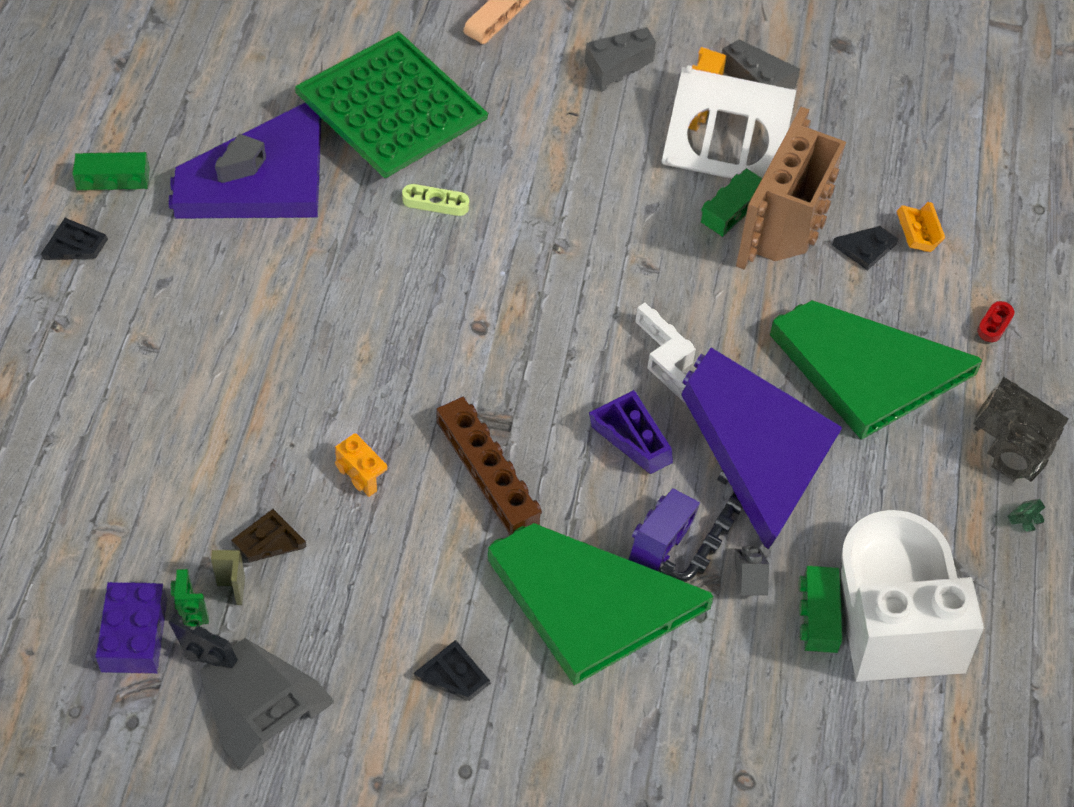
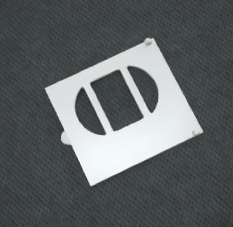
(715, 93)

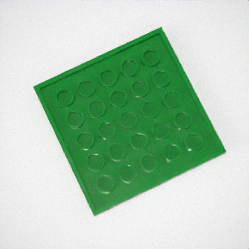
(391, 104)

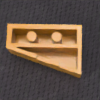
(709, 62)

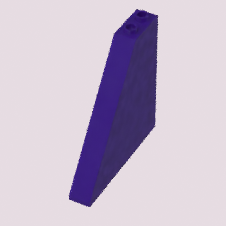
(280, 188)
(759, 437)

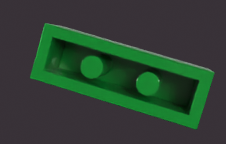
(111, 171)
(730, 203)
(820, 609)

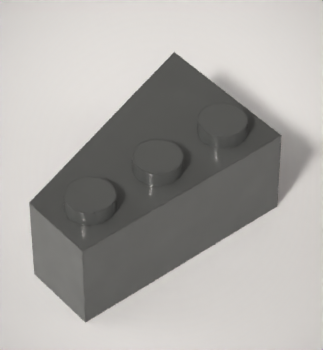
(618, 55)
(756, 65)

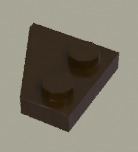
(268, 538)

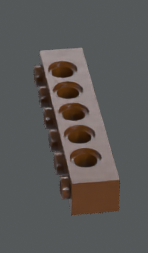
(450, 420)

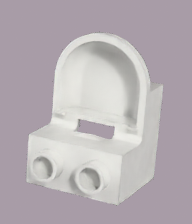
(905, 601)

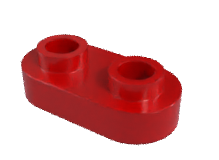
(993, 325)

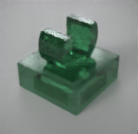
(1026, 512)

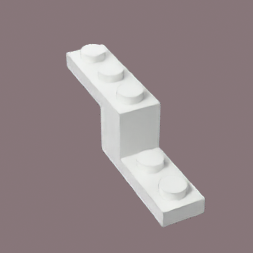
(673, 354)

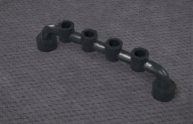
(711, 542)

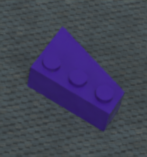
(633, 432)
(663, 529)

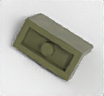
(229, 571)

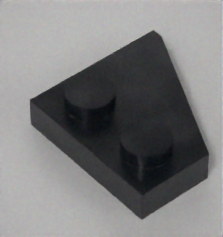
(74, 242)
(866, 246)
(202, 645)
(454, 673)

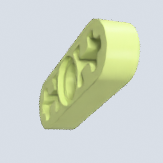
(429, 192)

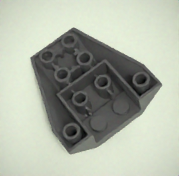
(258, 699)

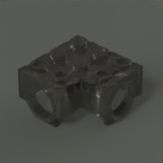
(1019, 426)

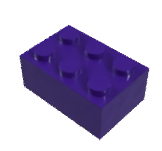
(131, 628)

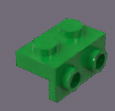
(189, 605)

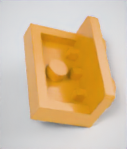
(921, 227)
(359, 463)

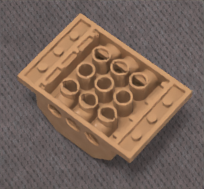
(792, 195)

